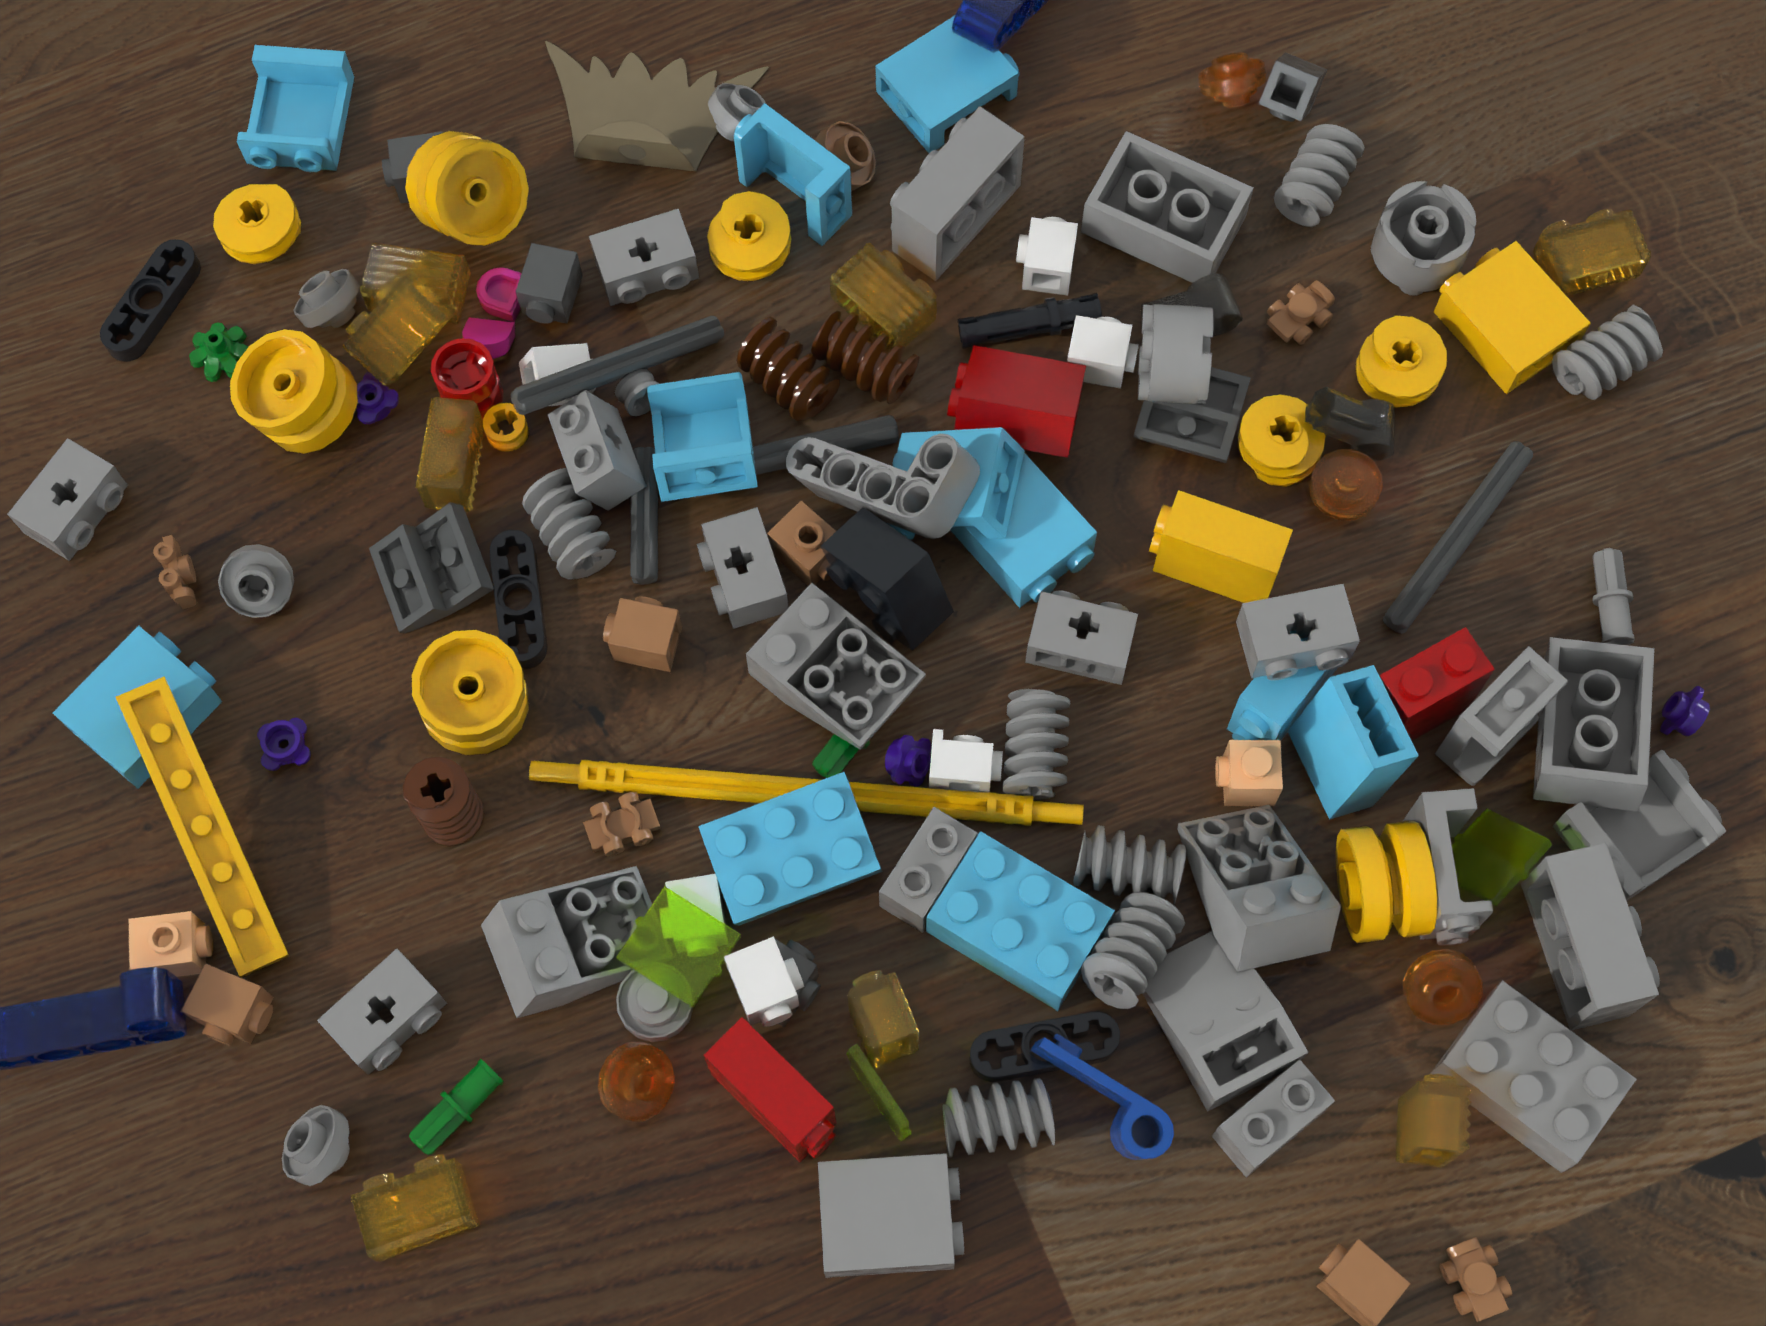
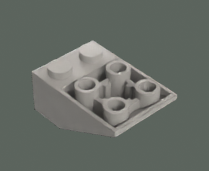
(832, 668)
(1259, 888)
(565, 938)
(1221, 1021)

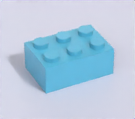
(790, 849)
(1018, 920)

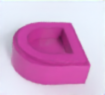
(498, 293)
(493, 334)

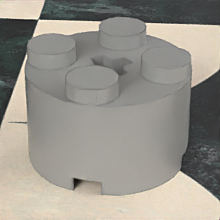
(1423, 236)
(1175, 354)

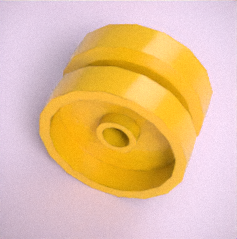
(467, 188)
(294, 391)
(478, 720)
(1386, 881)

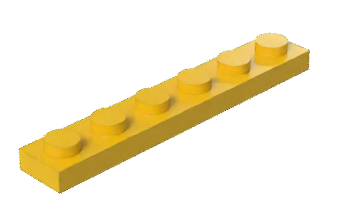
(202, 827)

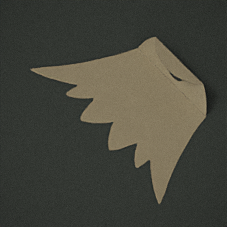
(639, 117)

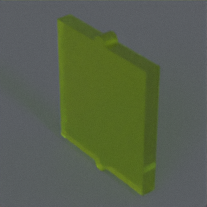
(1495, 855)
(678, 947)
(878, 1092)

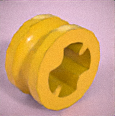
(503, 442)

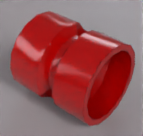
(467, 372)

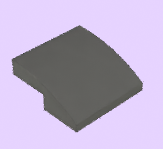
(1197, 427)
(431, 568)

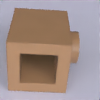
(798, 543)
(643, 633)
(228, 1006)
(1361, 1282)

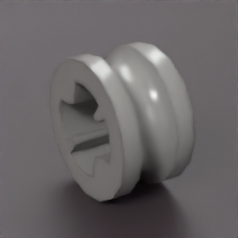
(633, 391)

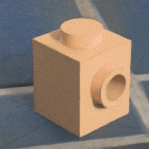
(1250, 772)
(170, 942)

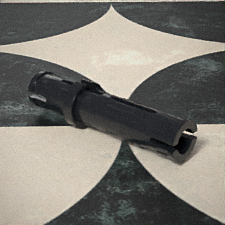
(1020, 322)

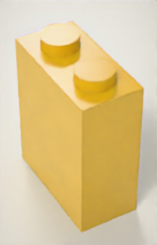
(1509, 315)
(1218, 548)

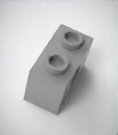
(623, 249)
(596, 450)
(47, 507)
(736, 542)
(1315, 614)
(1098, 656)
(925, 868)
(355, 1017)
(1272, 1118)

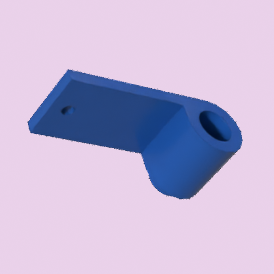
(1139, 1127)

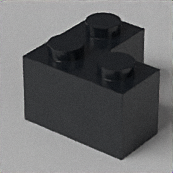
(890, 577)

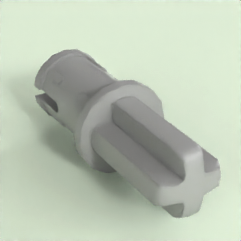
(1612, 597)

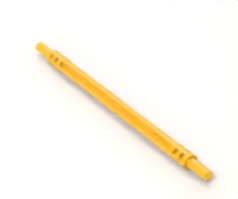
(760, 788)

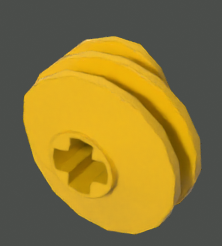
(752, 217)
(257, 223)
(1401, 361)
(1279, 441)

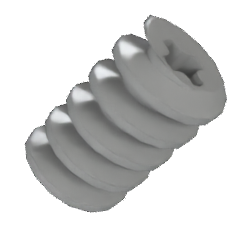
(1318, 174)
(1608, 354)
(566, 527)
(1034, 742)
(1129, 864)
(1131, 949)
(998, 1116)

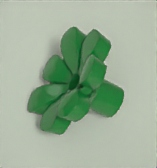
(218, 350)

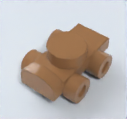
(1303, 307)
(177, 572)
(631, 823)
(1482, 1289)

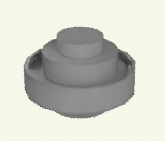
(730, 105)
(327, 299)
(256, 581)
(650, 1010)
(316, 1145)

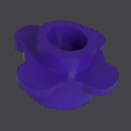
(380, 406)
(1685, 712)
(273, 734)
(908, 760)

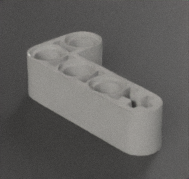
(917, 500)

